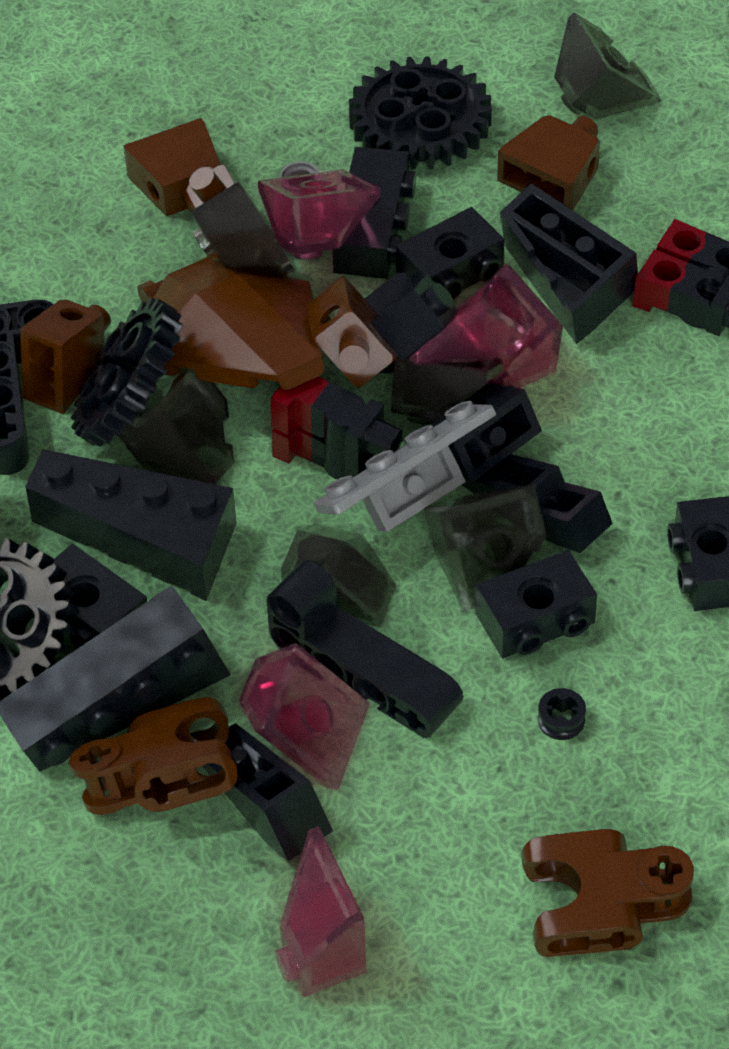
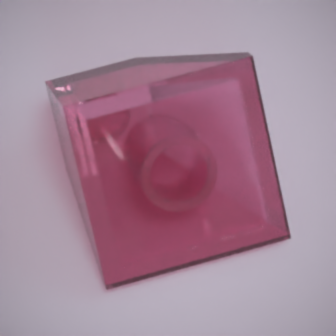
(316, 209)
(481, 330)
(304, 712)
(320, 923)

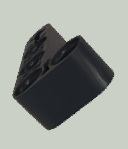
(15, 449)
(372, 664)

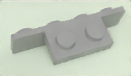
(412, 476)

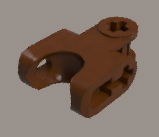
(158, 760)
(613, 889)

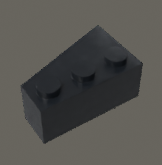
(568, 260)

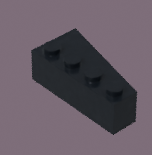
(136, 515)
(123, 672)

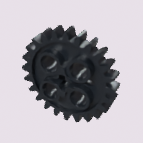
(421, 111)
(126, 372)
(34, 592)

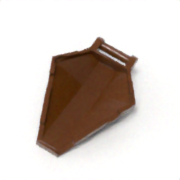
(239, 324)

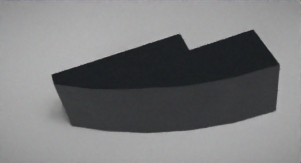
(570, 512)

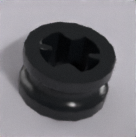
(561, 727)

